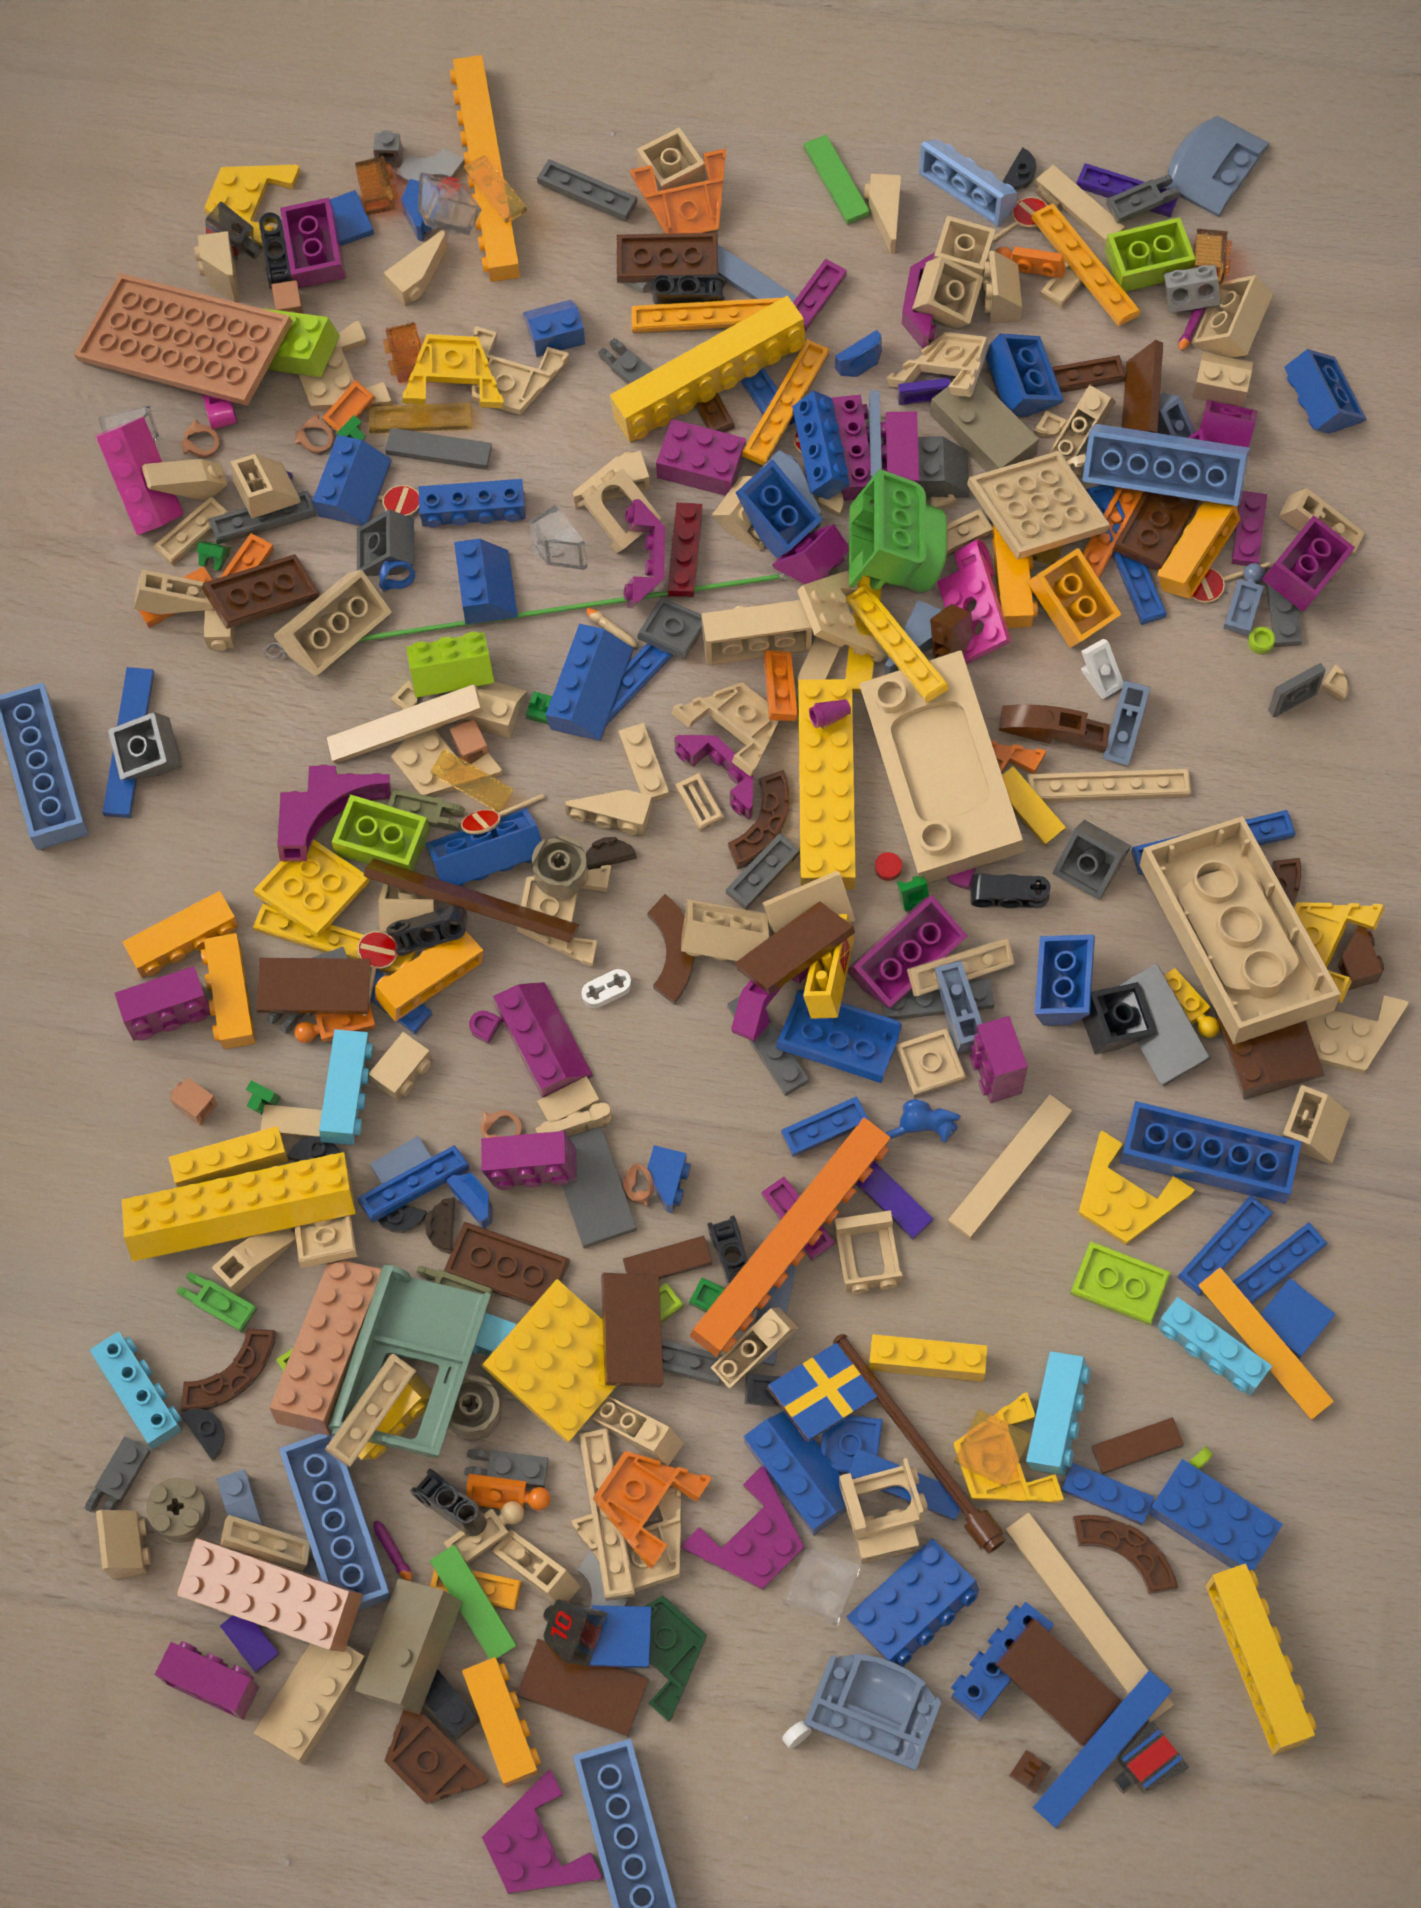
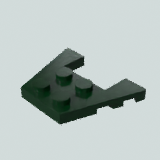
(673, 1652)

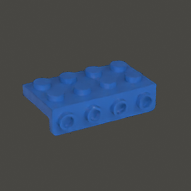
(852, 1042)
(914, 1603)

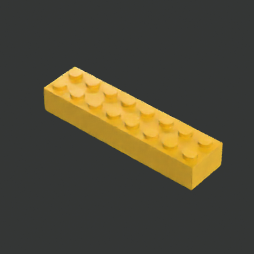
(708, 369)
(826, 786)
(237, 1206)

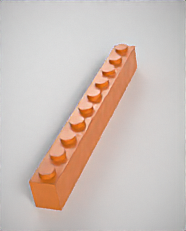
(790, 1237)

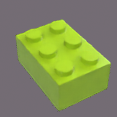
(1147, 252)
(306, 345)
(449, 664)
(380, 833)

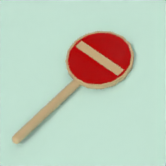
(1023, 214)
(401, 500)
(1213, 585)
(486, 820)
(380, 950)

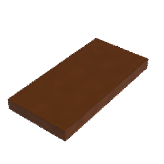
(649, 255)
(1143, 389)
(1155, 528)
(260, 591)
(794, 948)
(313, 985)
(505, 1264)
(632, 1330)
(1057, 1682)
(592, 1694)

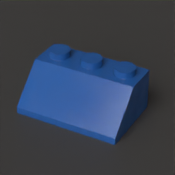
(1023, 374)
(1324, 392)
(351, 481)
(485, 581)
(1064, 978)

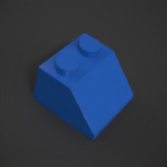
(555, 327)

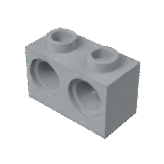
(1192, 291)

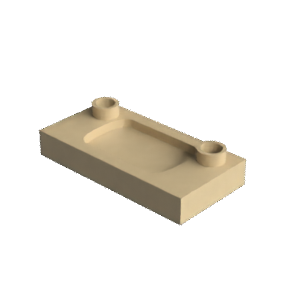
(943, 772)
(1239, 930)

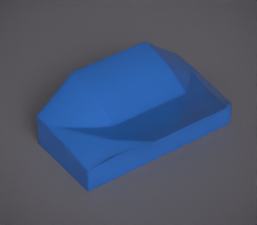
(859, 356)
(472, 1196)

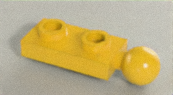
(1193, 1005)

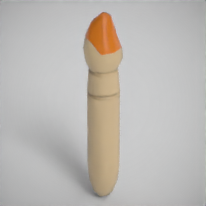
(609, 626)

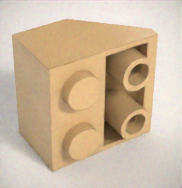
(1002, 289)
(263, 484)
(734, 519)
(1316, 1123)

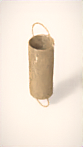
(1047, 196)

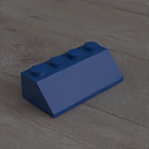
(588, 683)
(475, 856)
(798, 1471)

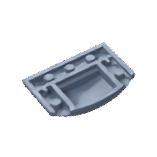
(1214, 163)
(874, 1707)

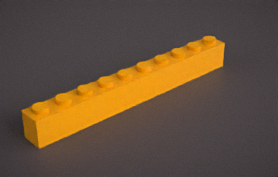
(481, 139)

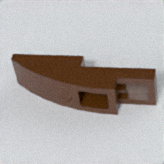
(1056, 723)

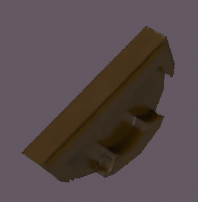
(609, 852)
(440, 1225)

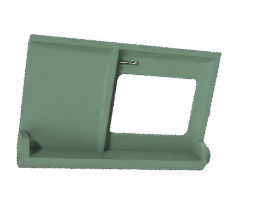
(421, 1324)

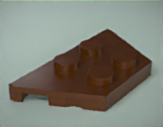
(430, 1760)

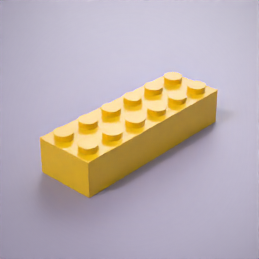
(1260, 1659)

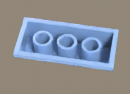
(966, 181)

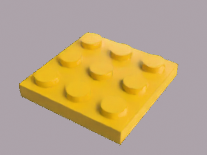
(312, 890)

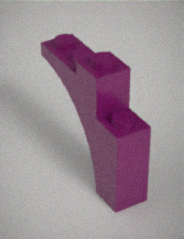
(307, 812)

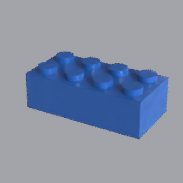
(1214, 1517)

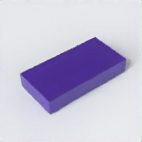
(920, 391)
(250, 1642)

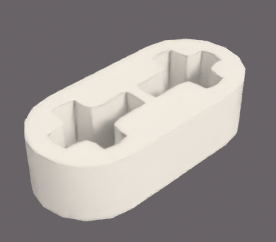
(603, 983)

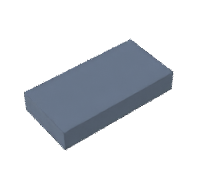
(400, 1160)

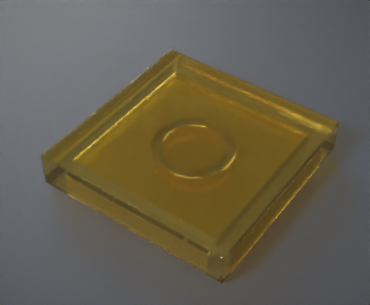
(992, 1448)

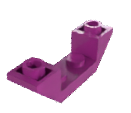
(917, 324)
(643, 520)
(696, 747)
(751, 1010)

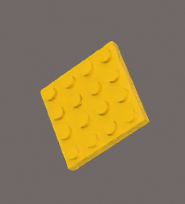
(555, 1361)

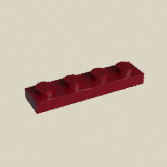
(685, 549)

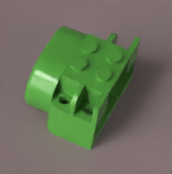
(898, 538)

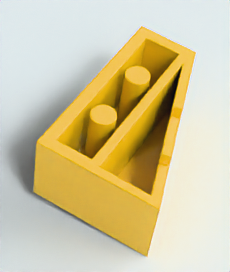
(405, 1410)

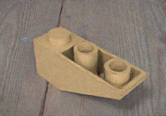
(1091, 410)
(616, 809)
(251, 1258)
(754, 1346)
(638, 1430)

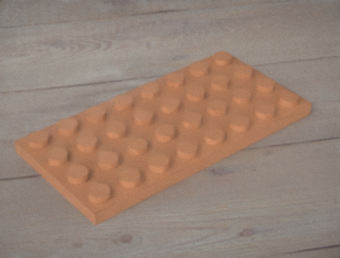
(183, 339)

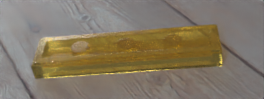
(420, 417)

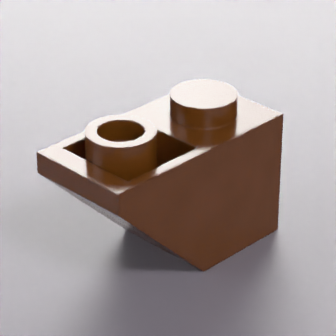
(951, 631)
(1360, 960)

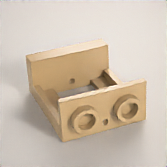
(593, 502)
(862, 1224)
(900, 1476)

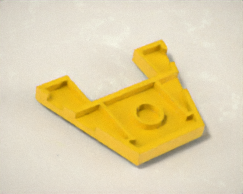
(244, 188)
(452, 361)
(1326, 926)
(1120, 1205)
(1018, 1490)

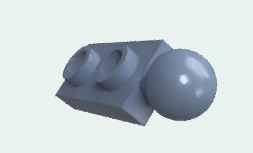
(1245, 600)

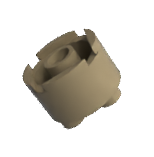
(548, 869)
(480, 1421)
(165, 1499)

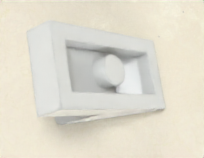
(1102, 669)

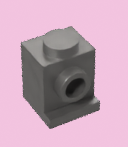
(388, 143)

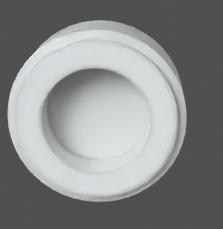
(796, 1734)

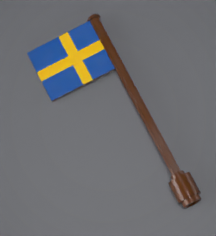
(840, 1384)

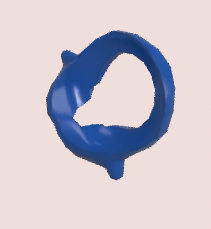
(386, 584)

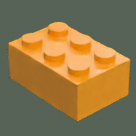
(1074, 598)

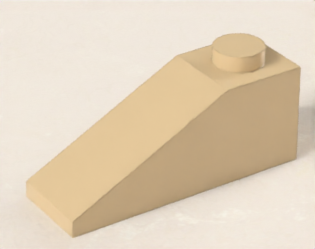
(884, 205)
(413, 273)
(632, 464)
(186, 478)
(1304, 504)
(169, 594)
(536, 1568)

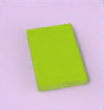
(1120, 1283)

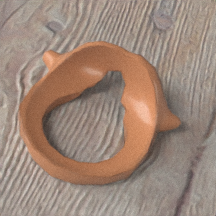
(314, 422)
(189, 447)
(489, 1119)
(630, 1180)

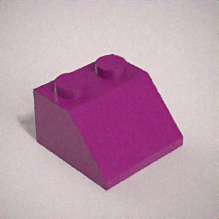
(1228, 423)
(814, 555)

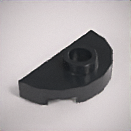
(1022, 170)
(311, 1148)
(403, 1219)
(206, 1429)

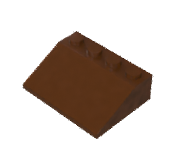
(1273, 1059)

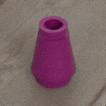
(828, 712)

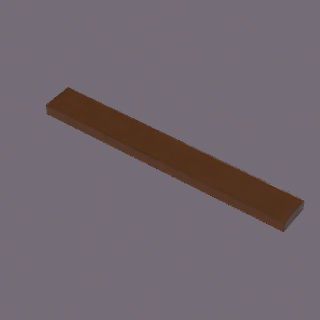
(471, 900)

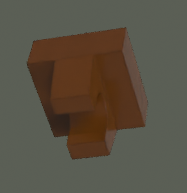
(1030, 1771)

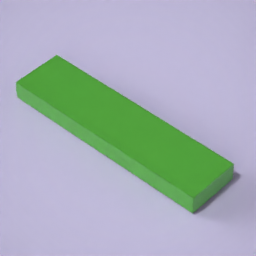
(836, 179)
(476, 1605)

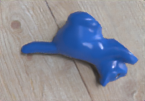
(919, 1117)

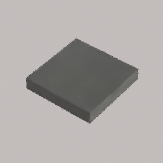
(672, 628)
(1296, 690)

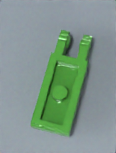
(219, 1302)

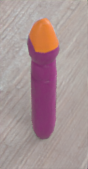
(1193, 322)
(391, 1549)

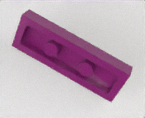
(819, 290)
(1249, 529)
(781, 1198)

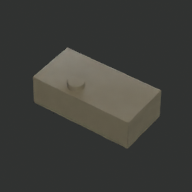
(984, 427)
(408, 1646)

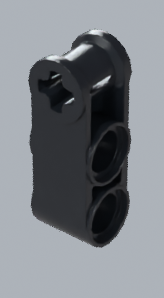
(276, 266)
(676, 285)
(1009, 891)
(411, 937)
(727, 1239)
(436, 1493)

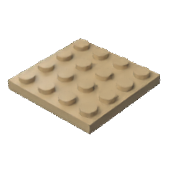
(1038, 504)

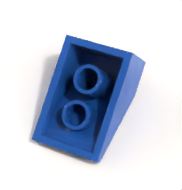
(777, 509)

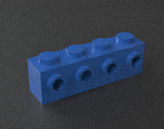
(821, 445)
(471, 502)
(986, 1681)

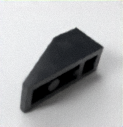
(449, 1707)

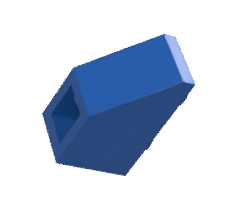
(410, 210)
(667, 1171)

